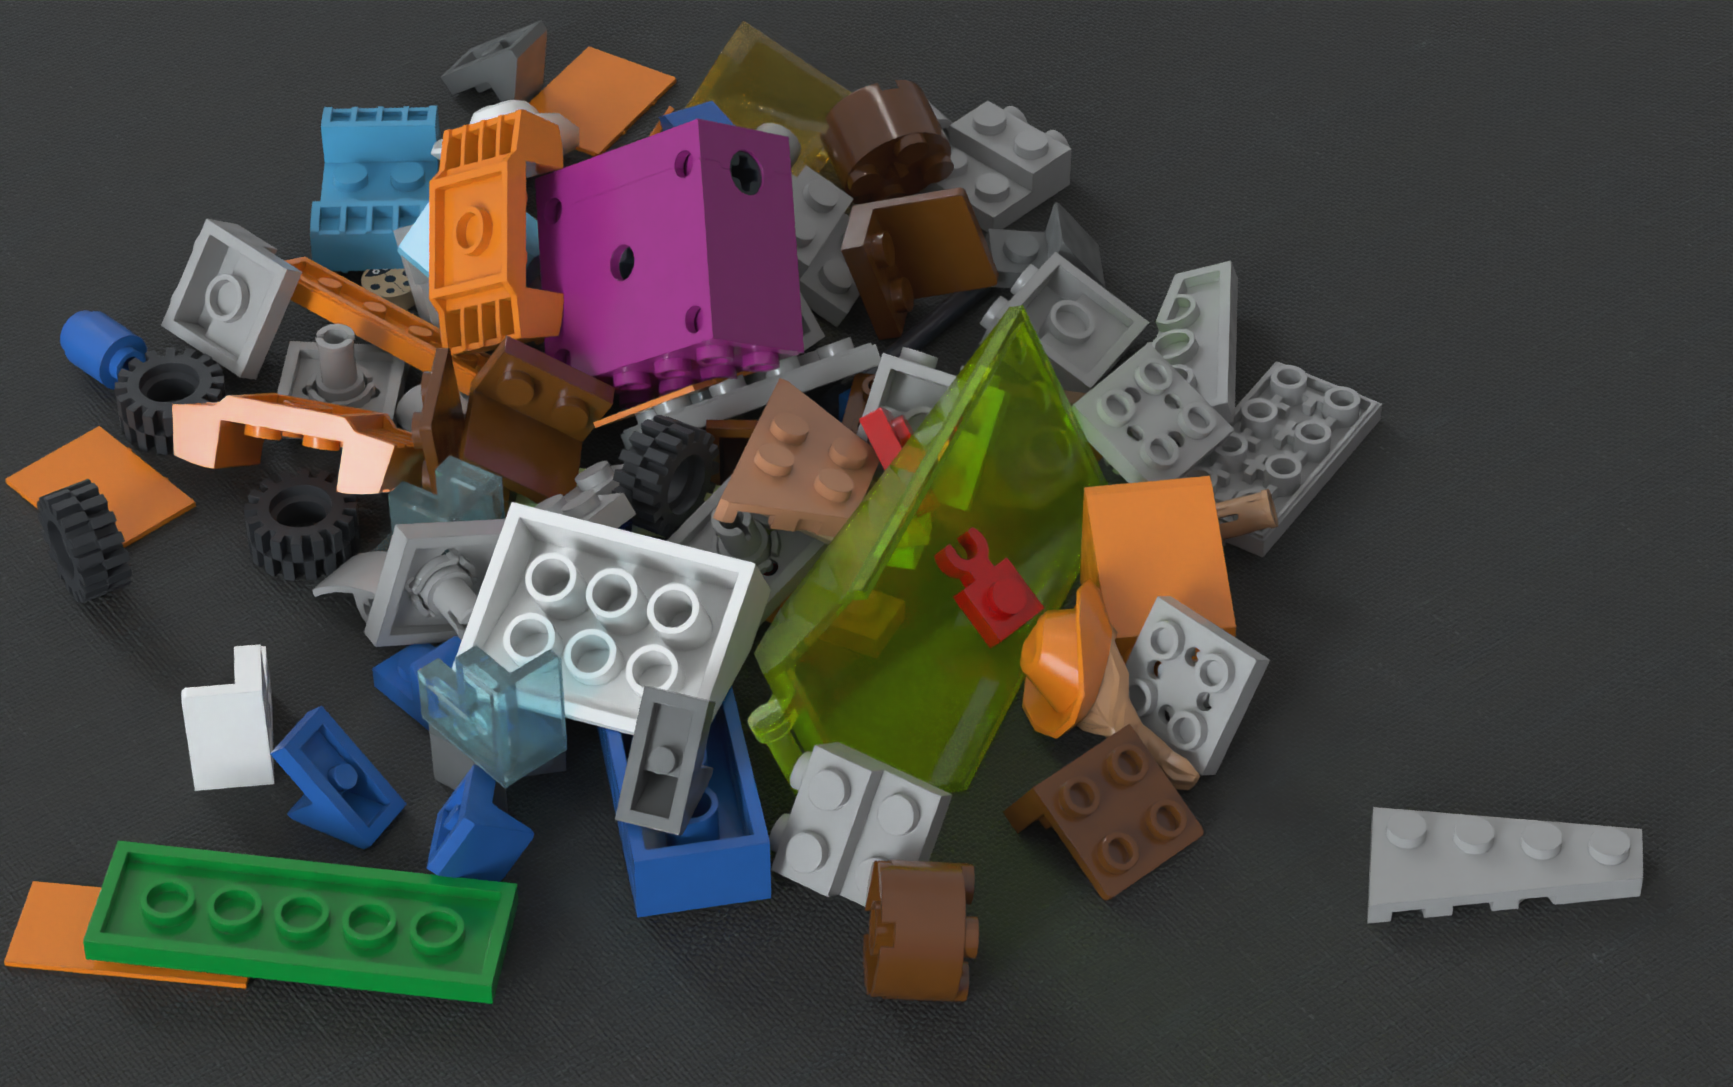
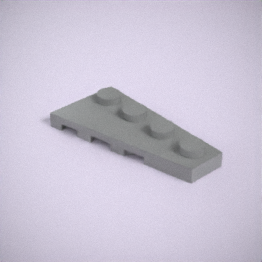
(1201, 333)
(1472, 859)

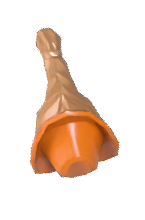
(1083, 681)

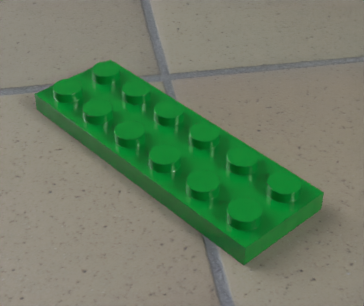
(302, 922)

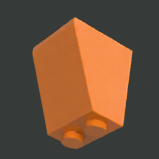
(1151, 544)

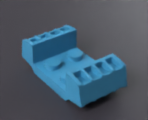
(371, 184)

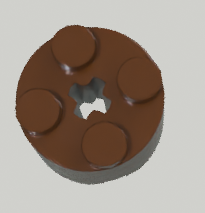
(886, 143)
(919, 930)

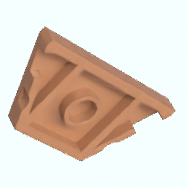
(799, 468)

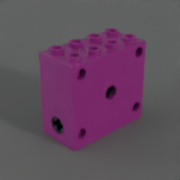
(673, 259)

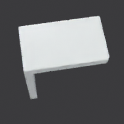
(232, 726)

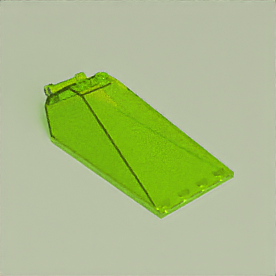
(872, 632)

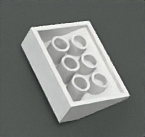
(615, 612)

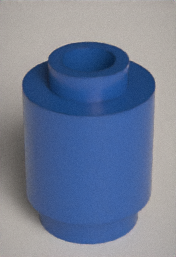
(100, 345)

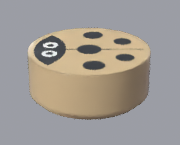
(390, 285)

